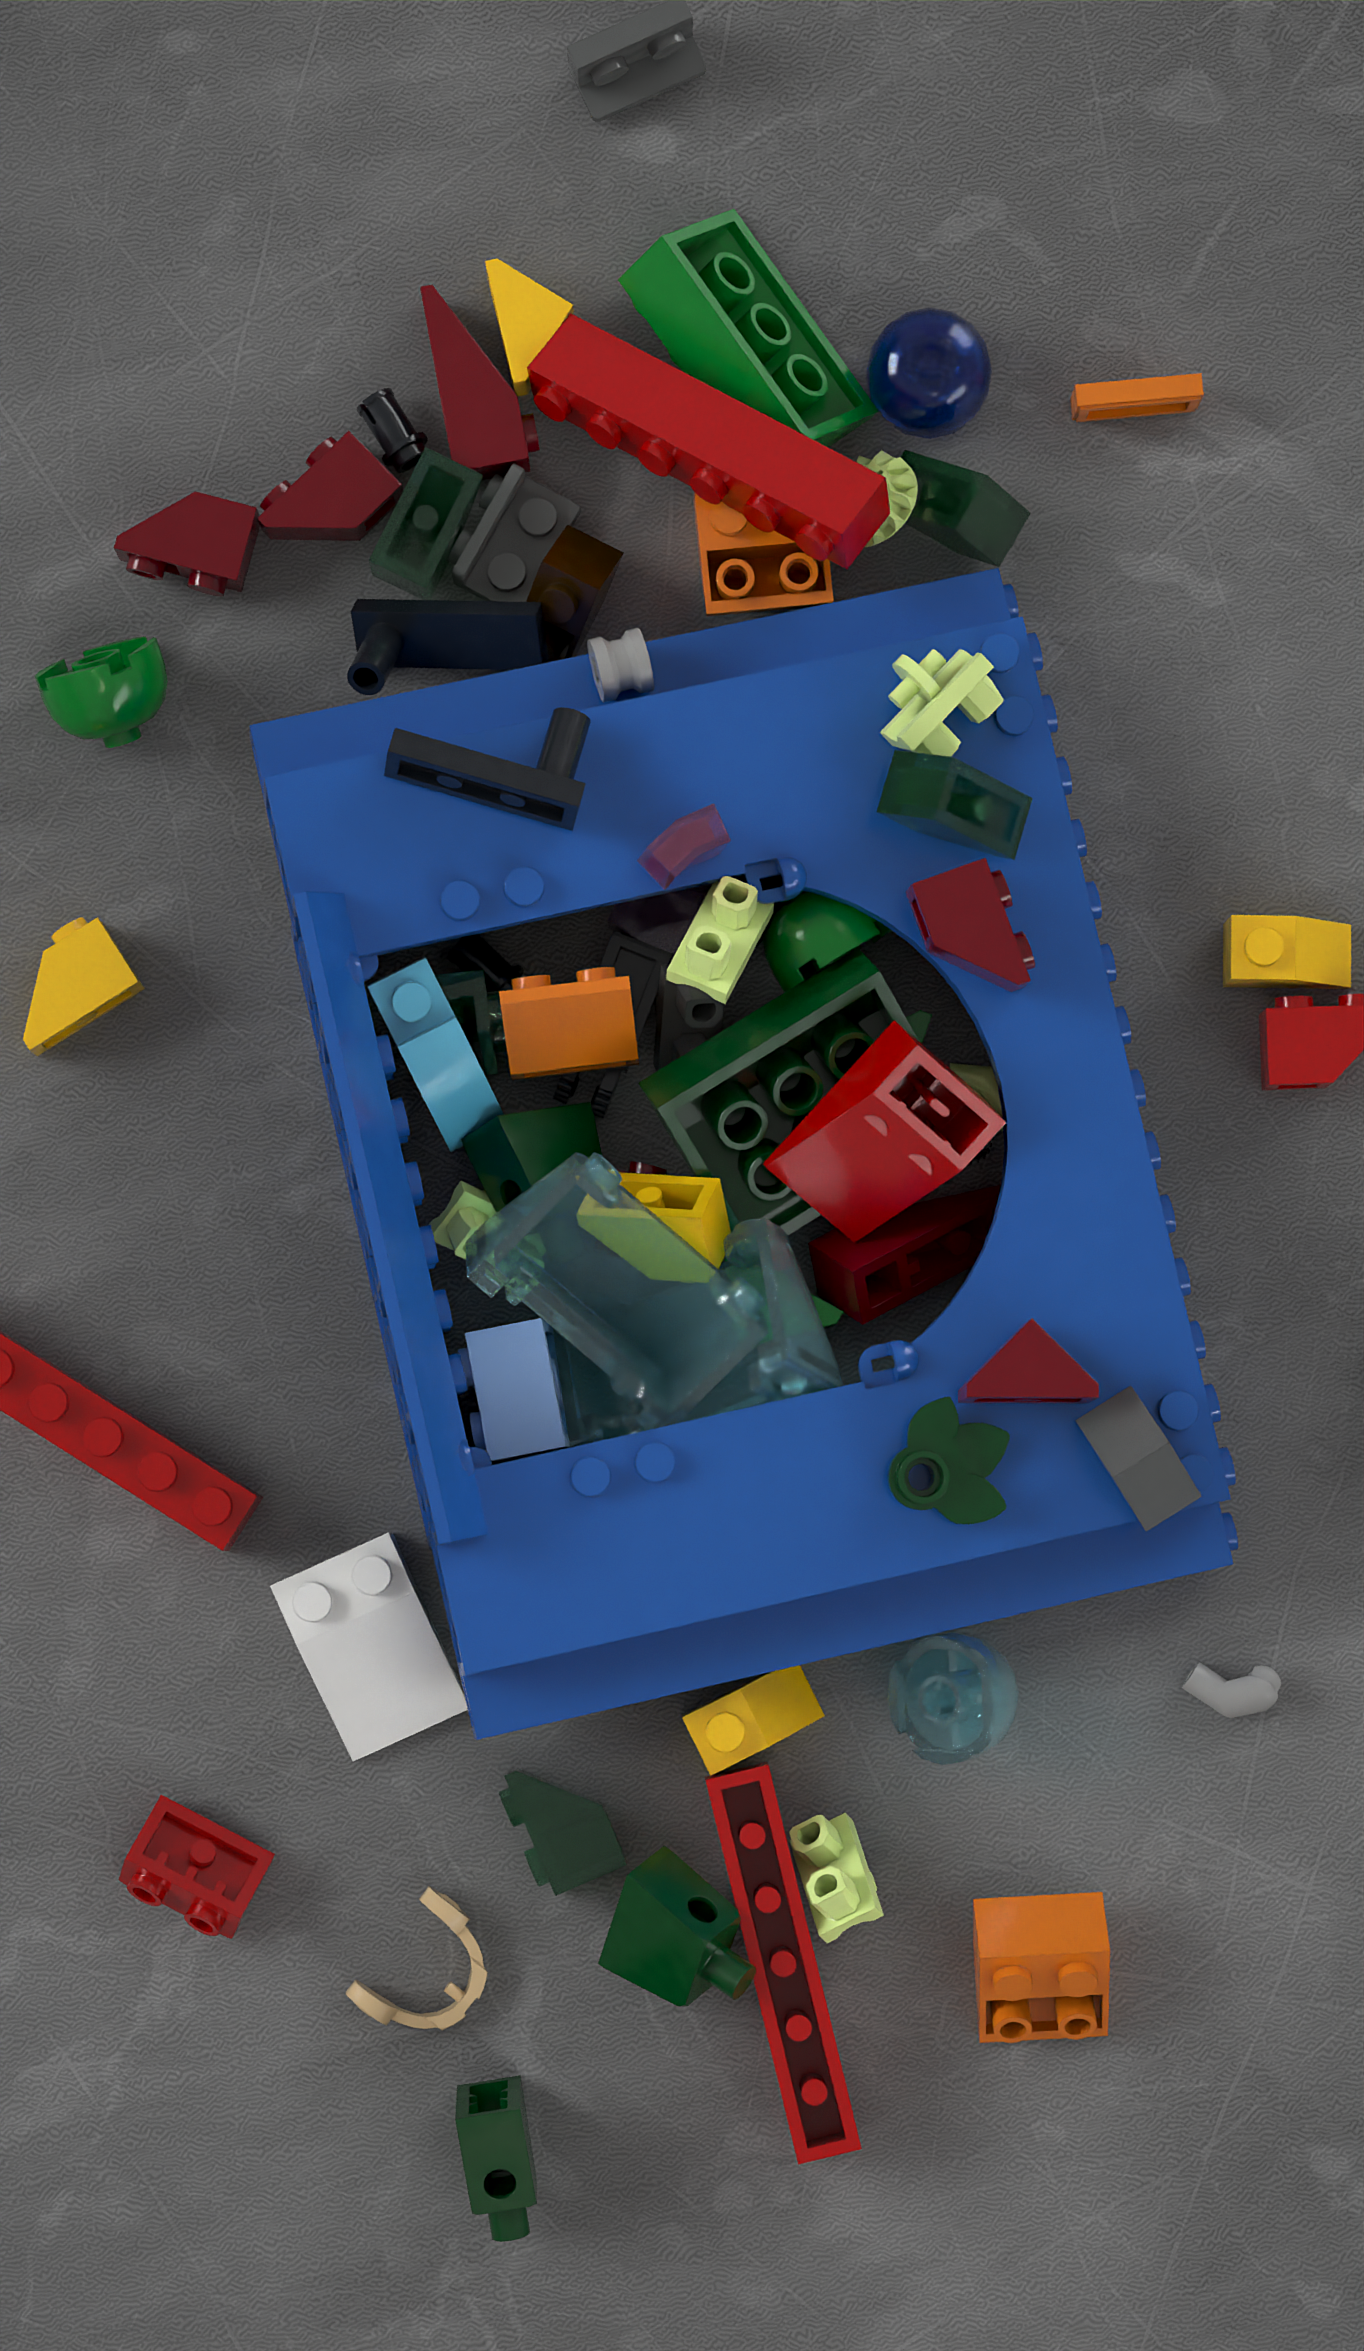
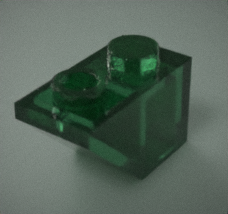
(567, 1830)

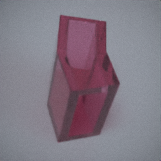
(685, 844)

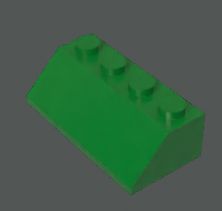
(744, 328)

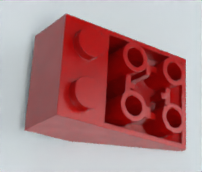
(884, 1135)

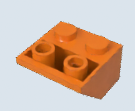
(753, 568)
(569, 1024)
(1041, 1967)

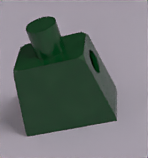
(525, 1146)
(675, 1934)
(494, 2137)

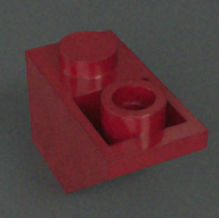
(335, 498)
(194, 539)
(967, 924)

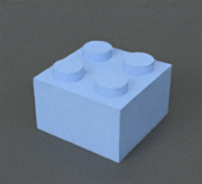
(515, 1390)

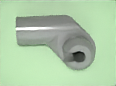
(1234, 1697)

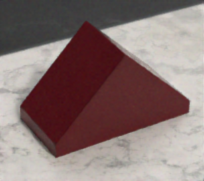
(1030, 1370)

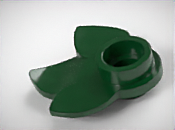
(957, 1461)

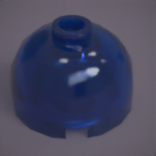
(929, 372)

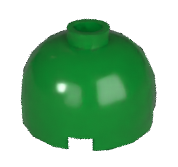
(106, 690)
(813, 934)

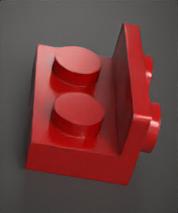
(194, 1868)

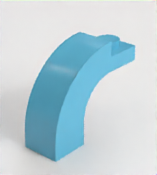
(435, 1051)

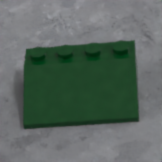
(762, 1076)

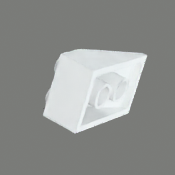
(370, 1646)

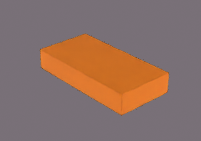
(1136, 397)

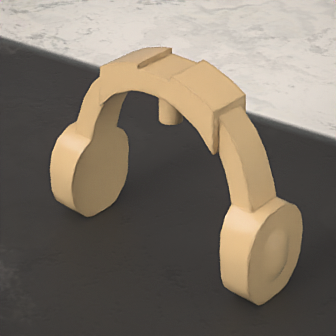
(385, 2011)

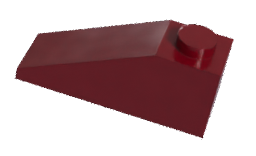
(476, 401)
(903, 1254)

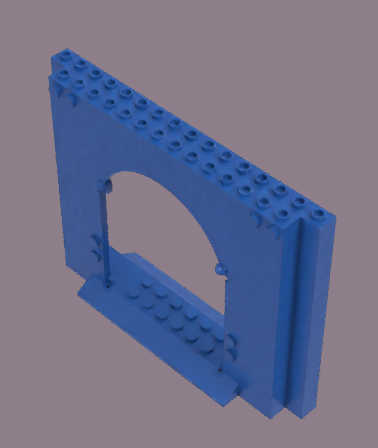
(772, 1523)

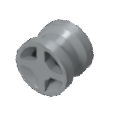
(620, 665)

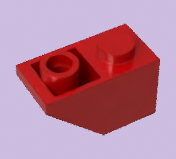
(1308, 1043)

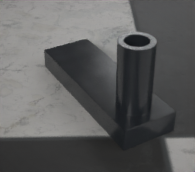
(443, 636)
(539, 794)

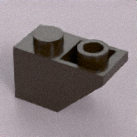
(572, 589)

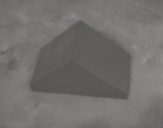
(1138, 1458)

